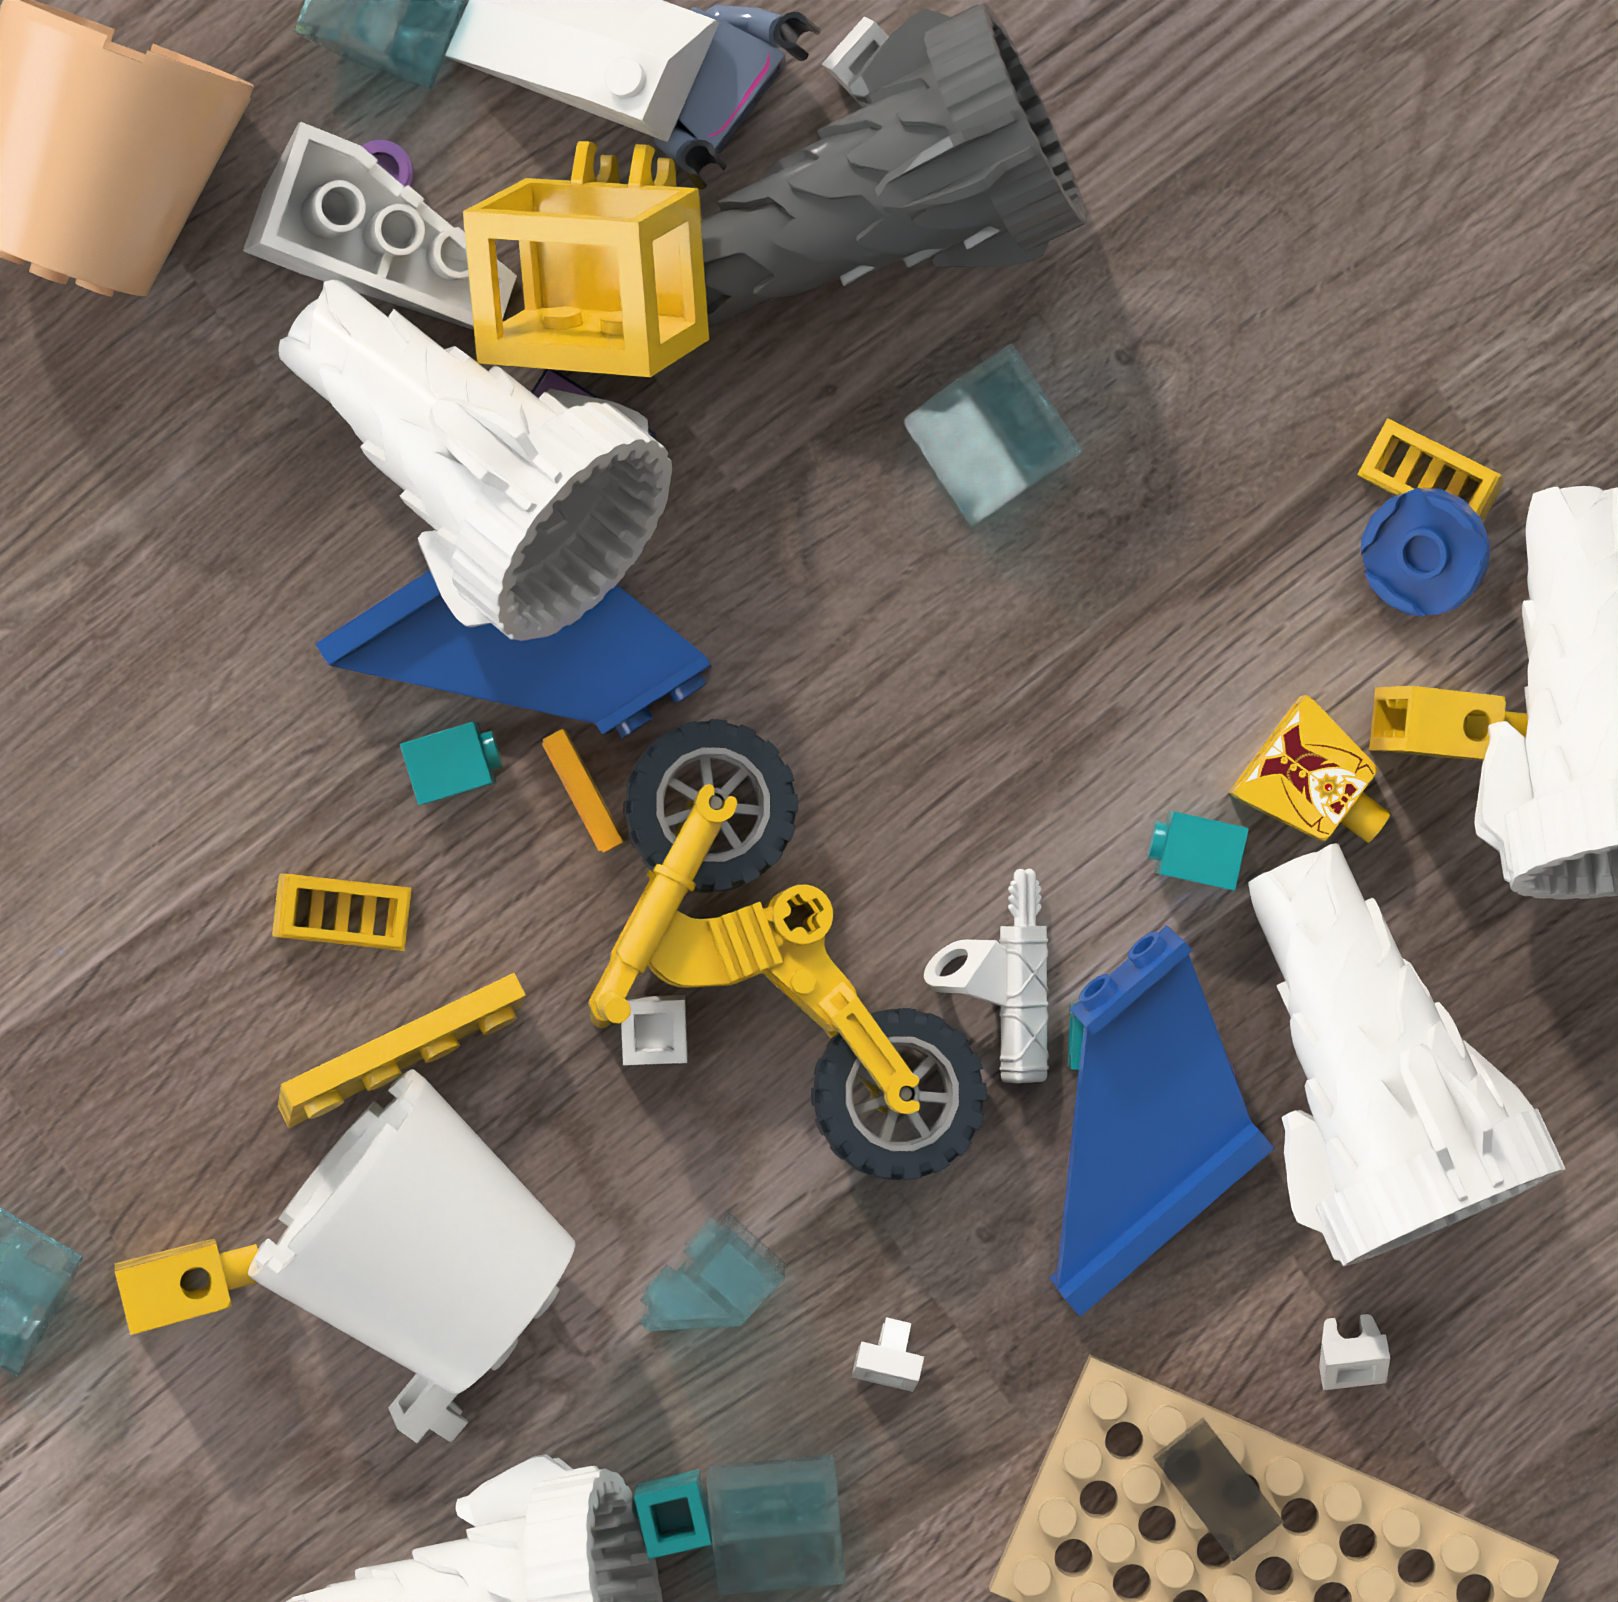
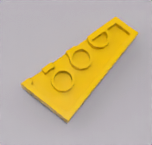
(384, 1057)

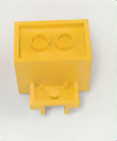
(603, 267)

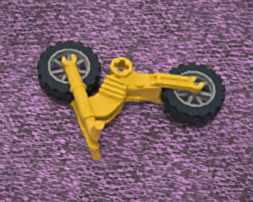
(758, 941)

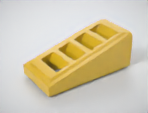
(1385, 445)
(287, 904)

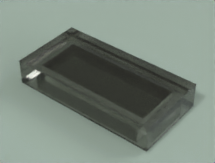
(1218, 1489)

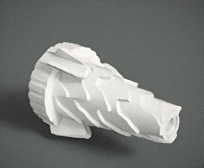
(526, 493)
(1555, 793)
(1403, 1110)
(535, 1539)

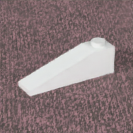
(598, 55)
(351, 221)

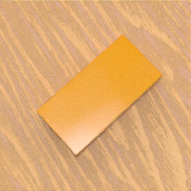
(583, 791)

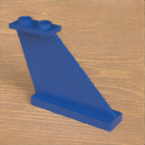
(591, 671)
(1152, 1119)

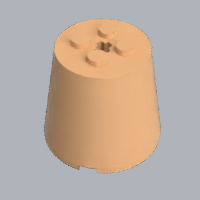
(102, 147)

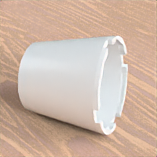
(418, 1242)

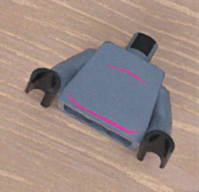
(731, 81)

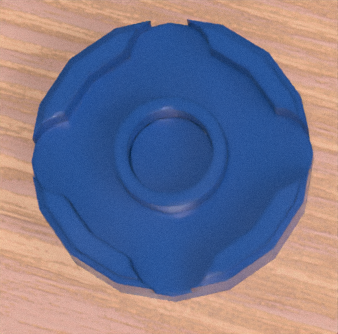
(1425, 552)

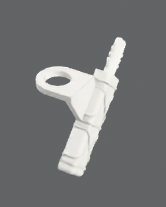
(1008, 976)

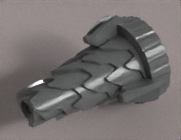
(937, 166)

